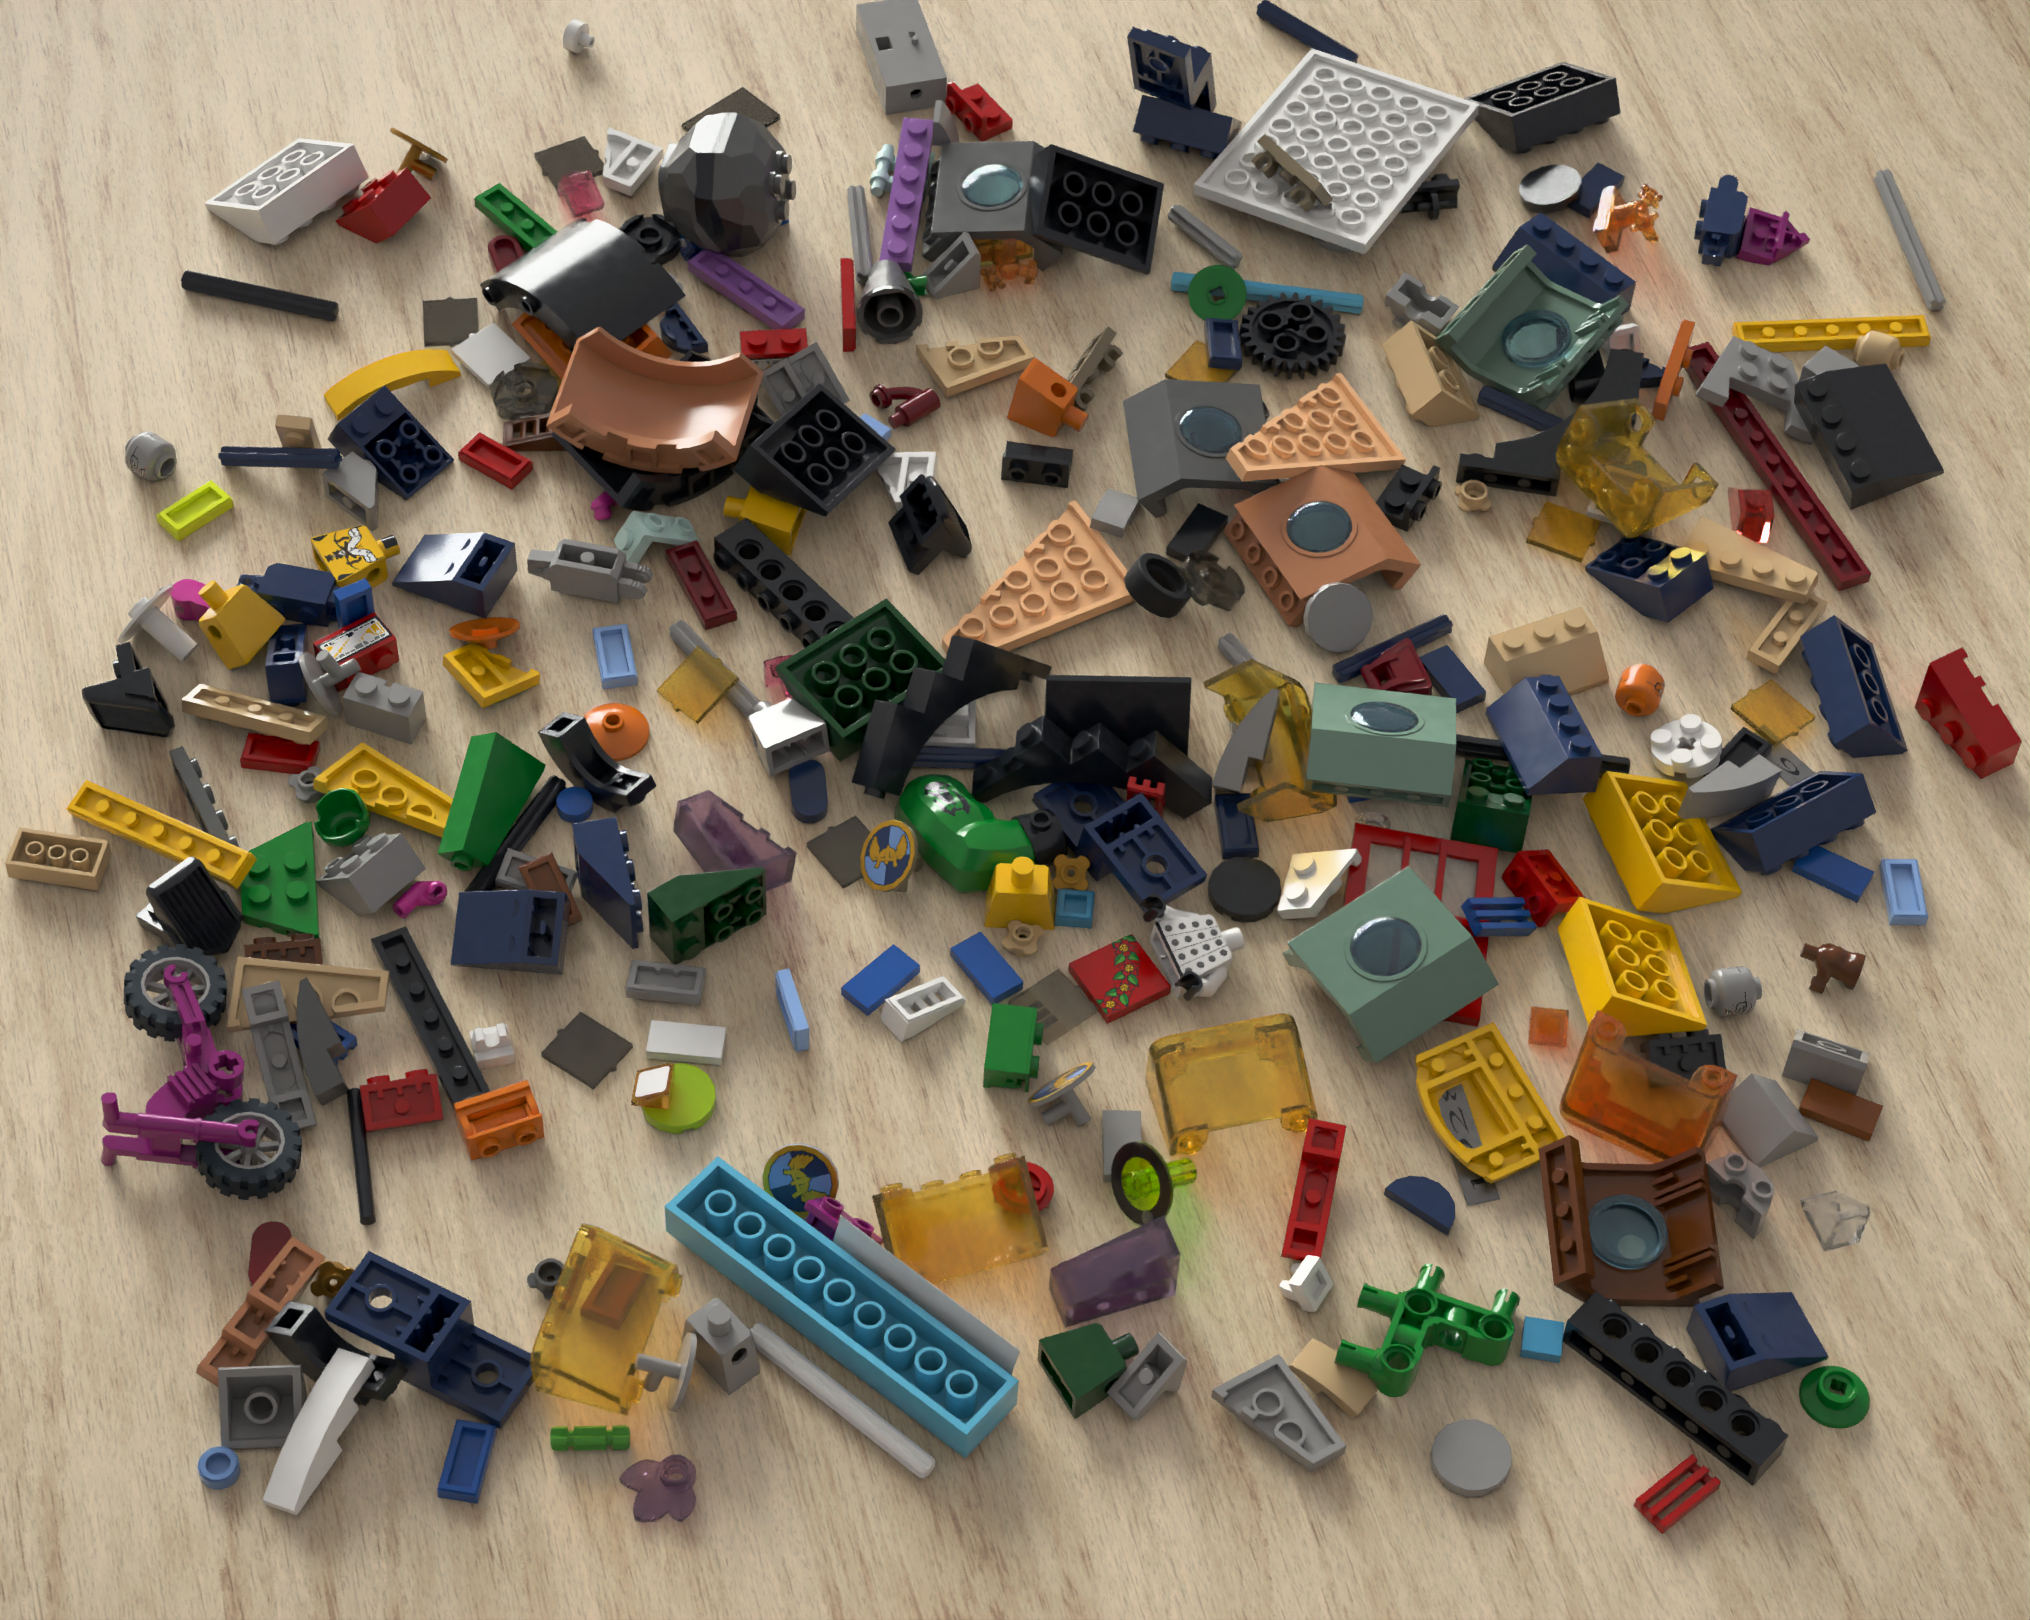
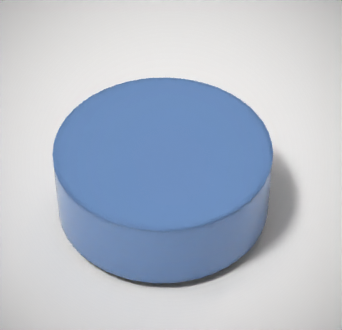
(219, 1468)

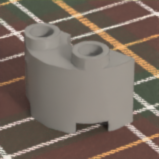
(1411, 302)
(1744, 1187)

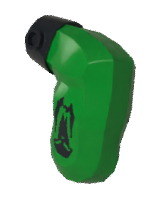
(964, 838)

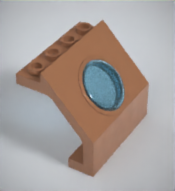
(1316, 534)

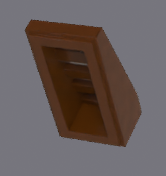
(539, 441)

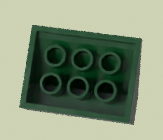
(855, 666)

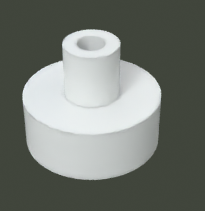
(577, 36)

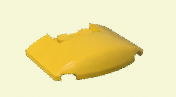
(1501, 1099)

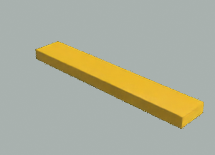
(1832, 332)
(160, 833)

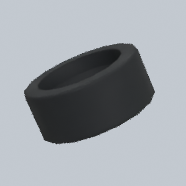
(1157, 585)

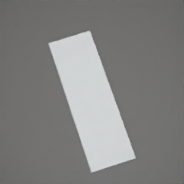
(925, 1295)

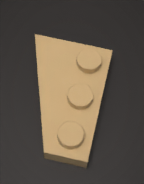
(971, 365)

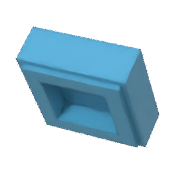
(1074, 908)
(1542, 1339)

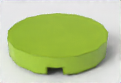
(691, 1102)

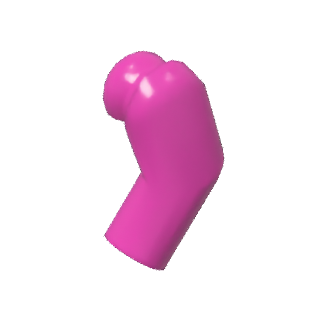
(601, 506)
(420, 894)

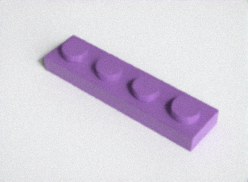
(746, 290)

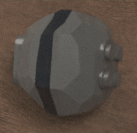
(726, 184)

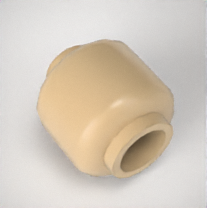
(1878, 349)

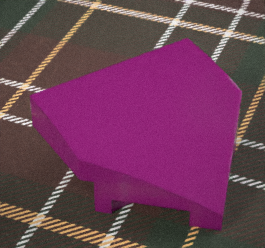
(1768, 237)

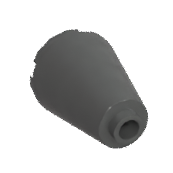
(889, 304)

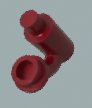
(917, 406)

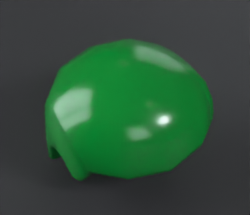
(342, 817)

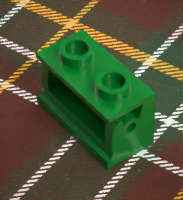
(1011, 1046)

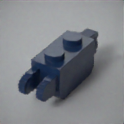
(1722, 221)
(296, 592)

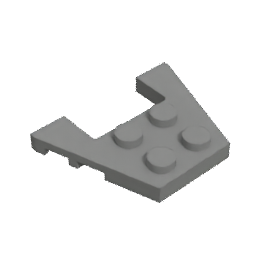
(1758, 375)

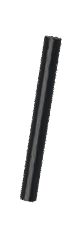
(361, 1157)

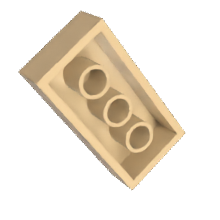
(58, 858)

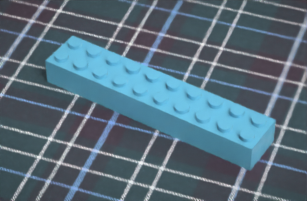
(842, 1306)

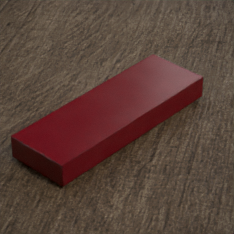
(701, 585)

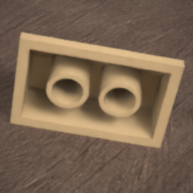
(1428, 378)
(1554, 646)

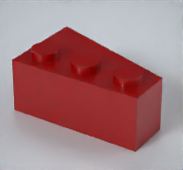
(1964, 716)

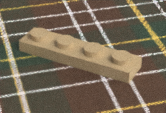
(254, 714)

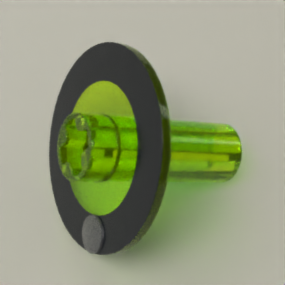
(1146, 1182)

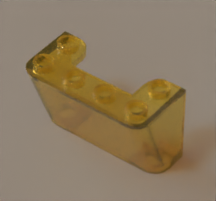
(1620, 475)
(964, 1223)

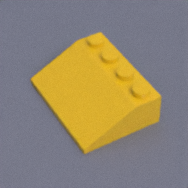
(1657, 854)
(1629, 970)

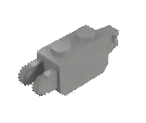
(590, 571)

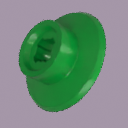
(1212, 279)
(1832, 1408)

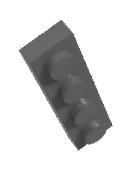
(199, 796)

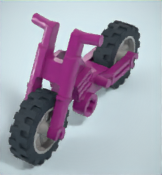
(190, 1100)

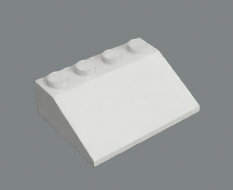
(290, 189)

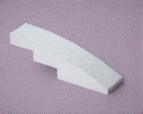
(314, 1435)

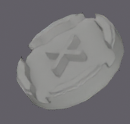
(1338, 617)
(1471, 1457)

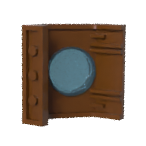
(1630, 1227)

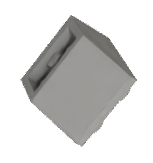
(371, 872)

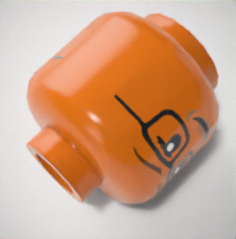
(1640, 689)

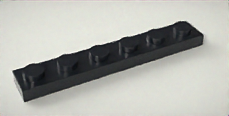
(429, 1016)

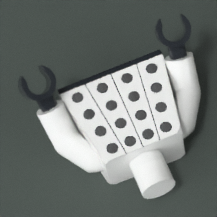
(1190, 948)

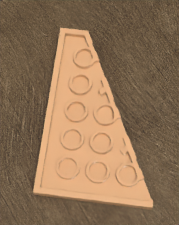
(1322, 429)
(1055, 585)

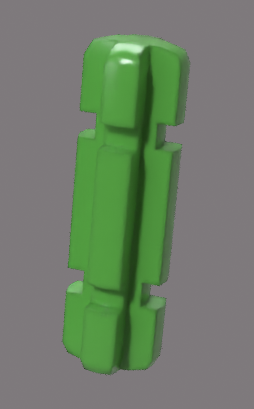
(590, 1438)

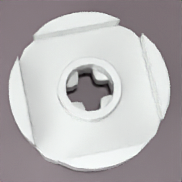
(1691, 732)

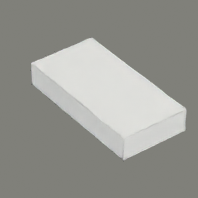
(686, 1042)

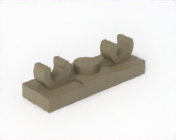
(1292, 173)
(1086, 367)

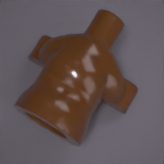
(1835, 963)

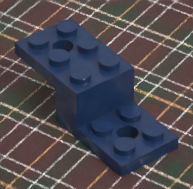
(1171, 70)
(1122, 840)
(433, 1339)

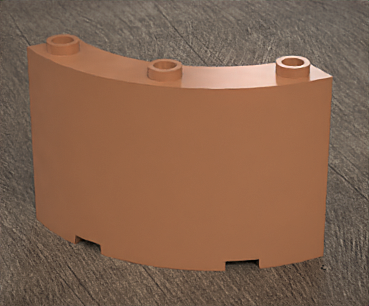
(653, 408)

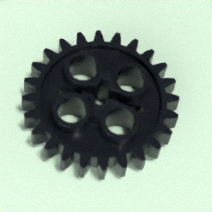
(1292, 335)

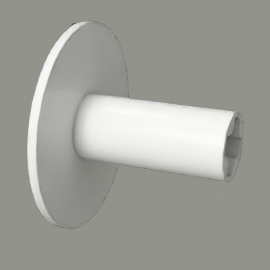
(158, 625)

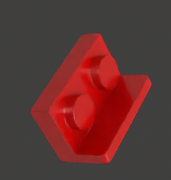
(977, 111)
(1542, 884)
(401, 1101)

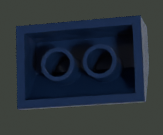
(1184, 128)

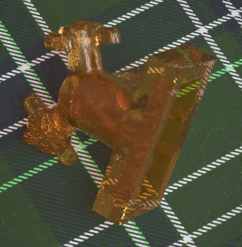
(1616, 215)
(1005, 257)

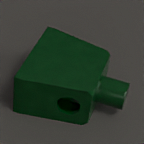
(1085, 1364)

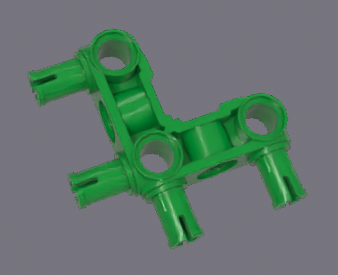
(1428, 1319)

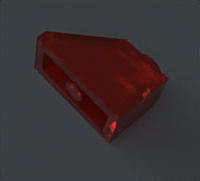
(1751, 512)

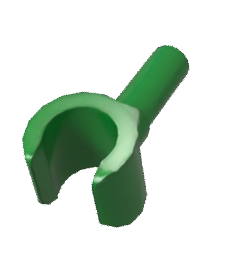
(918, 283)

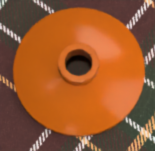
(485, 631)
(626, 736)

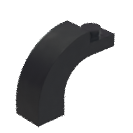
(590, 767)
(310, 1342)

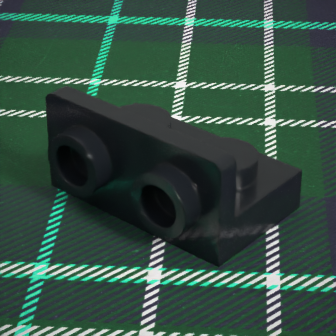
(1037, 464)
(1408, 495)
(1686, 1053)

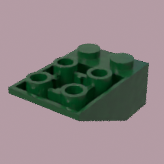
(1491, 807)
(704, 909)

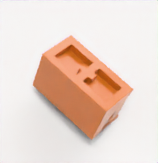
(499, 1120)

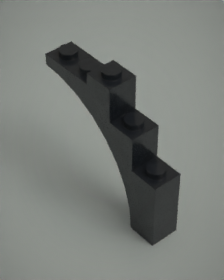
(1096, 757)

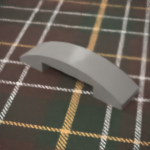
(278, 1051)

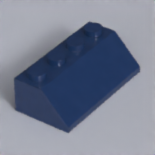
(1569, 262)
(1852, 691)
(1545, 738)
(1796, 820)

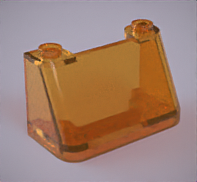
(1639, 1101)

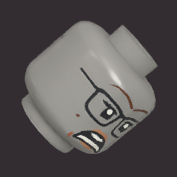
(150, 456)
(1732, 991)

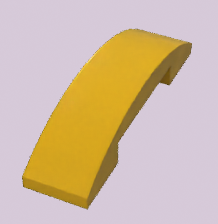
(393, 372)

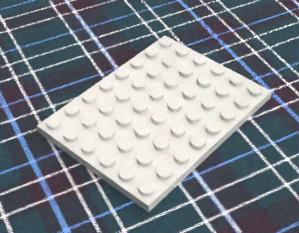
(1355, 133)

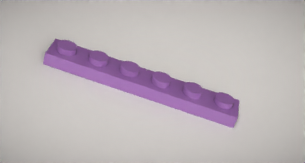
(907, 192)

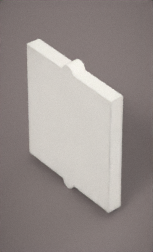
(489, 354)

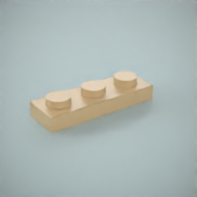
(1783, 633)

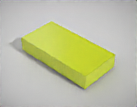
(195, 510)

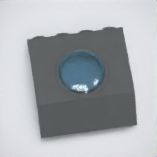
(986, 194)
(1184, 433)

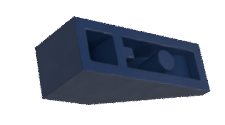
(282, 665)

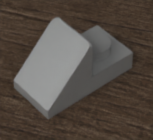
(1148, 1377)

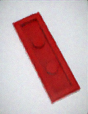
(848, 304)

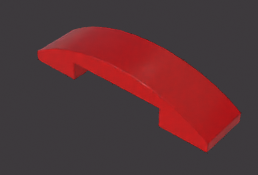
(1314, 1190)

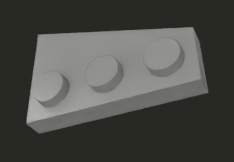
(1283, 1412)

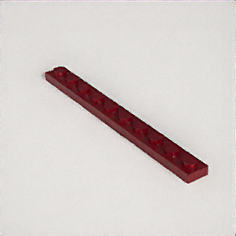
(1783, 479)

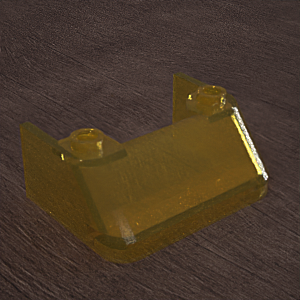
(1286, 760)

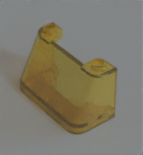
(1228, 1080)
(601, 1320)

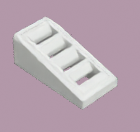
(905, 1022)

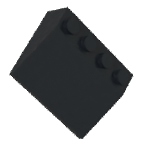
(1546, 106)
(1094, 207)
(1865, 432)
(814, 454)
(1122, 704)

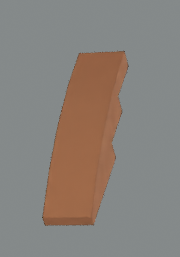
(245, 1332)

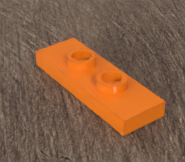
(1671, 381)

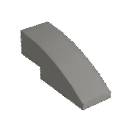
(1246, 744)
(1730, 789)

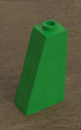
(487, 799)

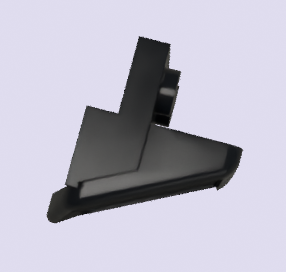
(928, 525)
(131, 701)
(191, 910)

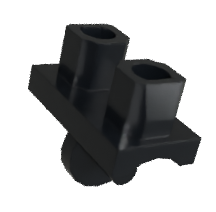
(1434, 196)

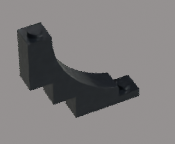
(1531, 461)
(900, 732)

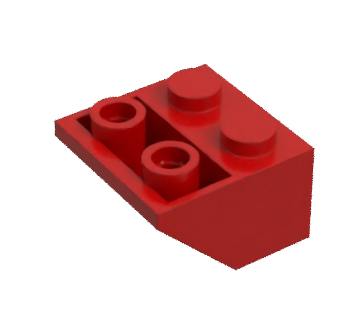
(384, 206)

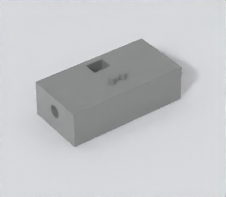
(900, 55)

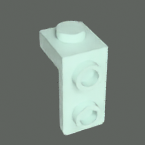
(644, 528)

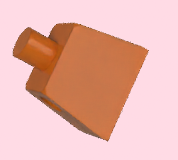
(1045, 401)

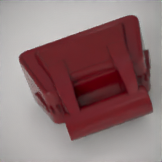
(1399, 669)

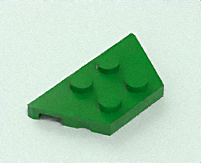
(283, 885)

